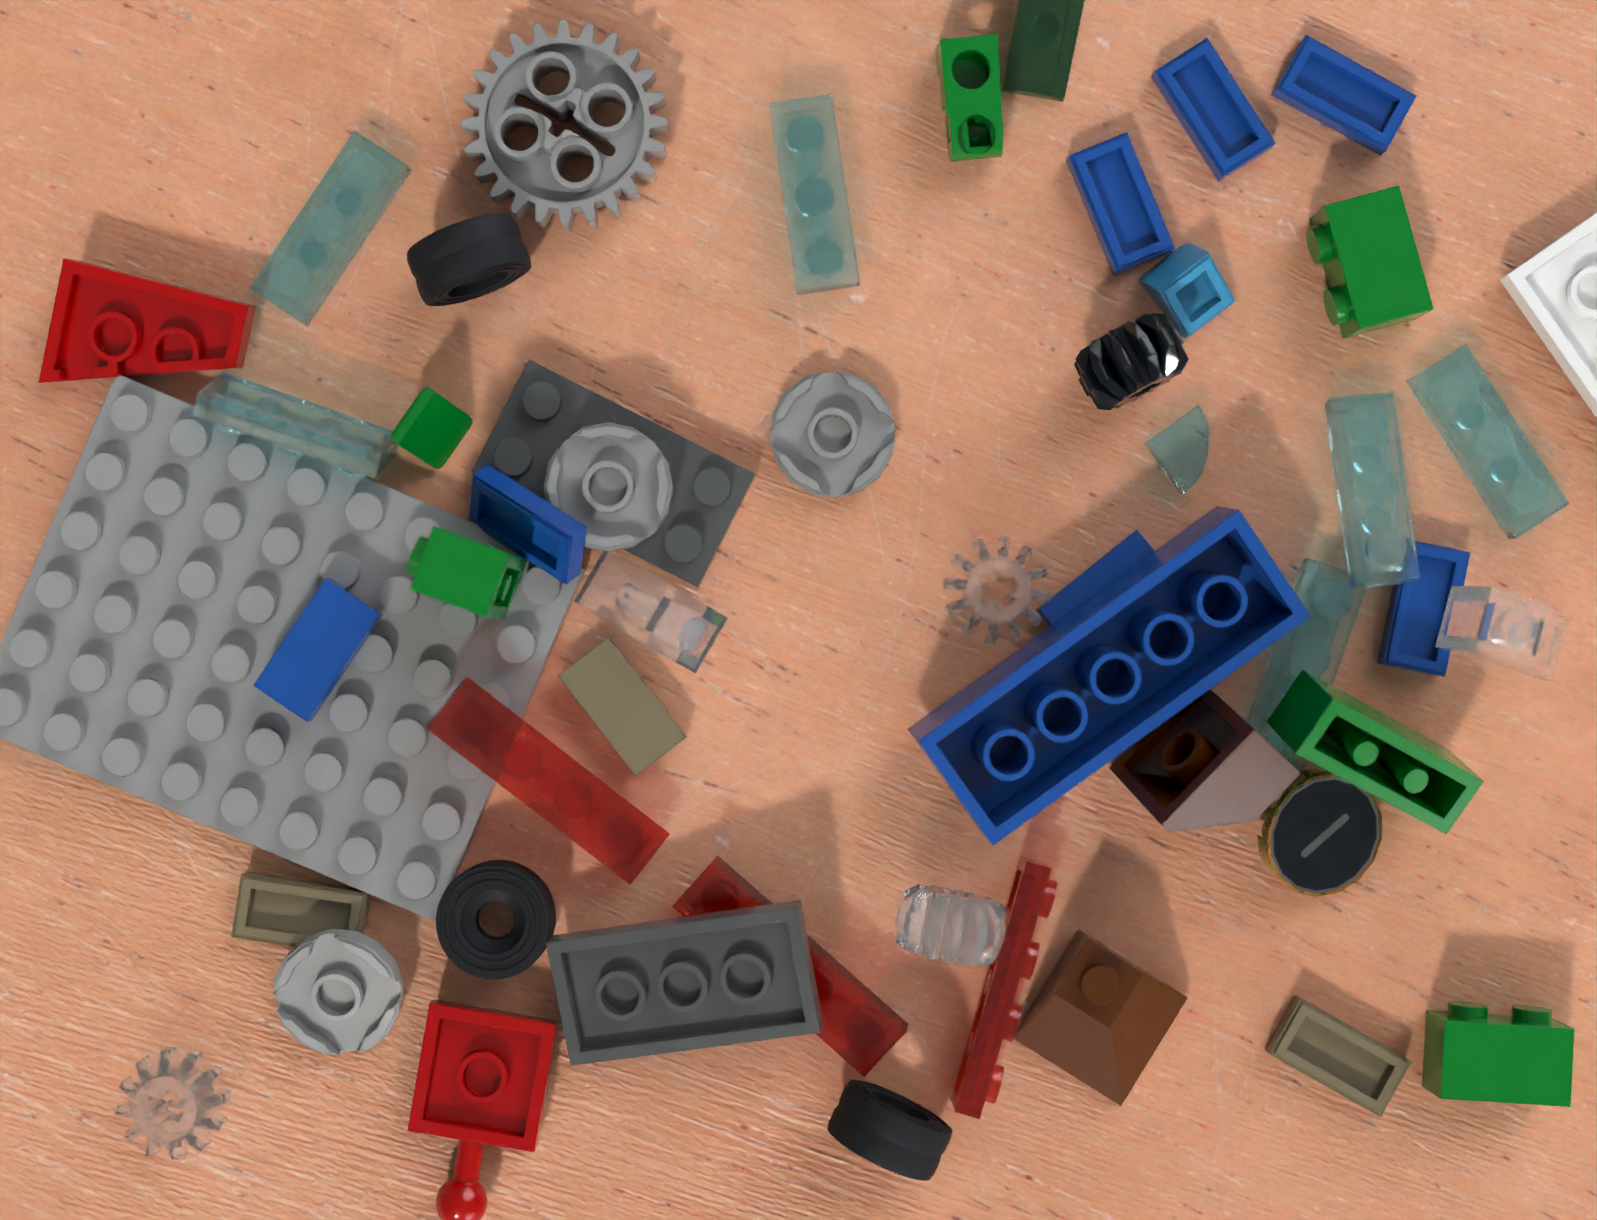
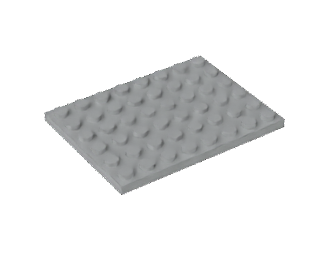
(174, 590)

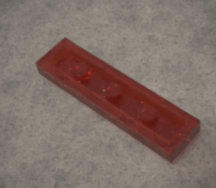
(547, 779)
(996, 1013)
(854, 1018)

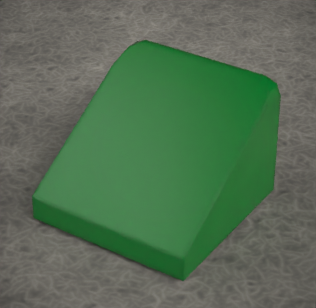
(431, 428)

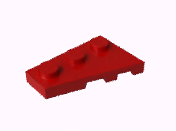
(135, 326)

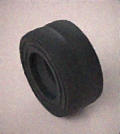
(468, 259)
(460, 927)
(889, 1130)

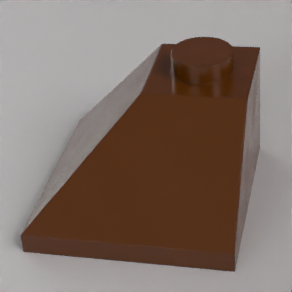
(1204, 768)
(1099, 1017)

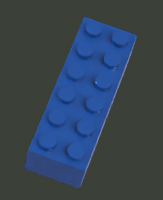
(1109, 672)

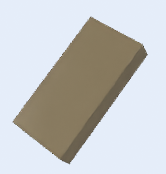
(622, 706)
(291, 909)
(1338, 1056)

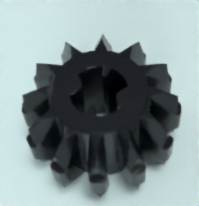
(1131, 361)

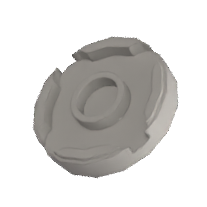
(832, 434)
(611, 484)
(339, 991)

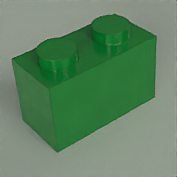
(1368, 262)
(465, 573)
(1498, 1056)

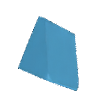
(1187, 288)

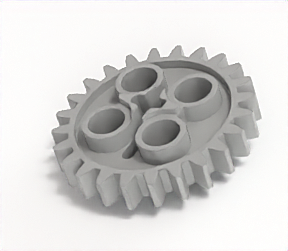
(595, 78)

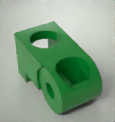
(971, 96)

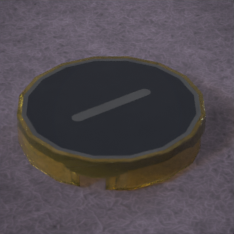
(1320, 834)

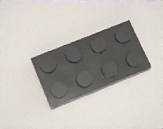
(706, 486)
(685, 983)

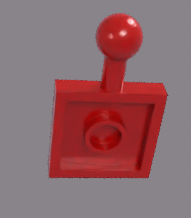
(482, 1084)

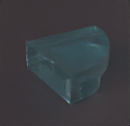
(1182, 449)

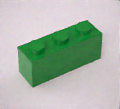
(1374, 752)

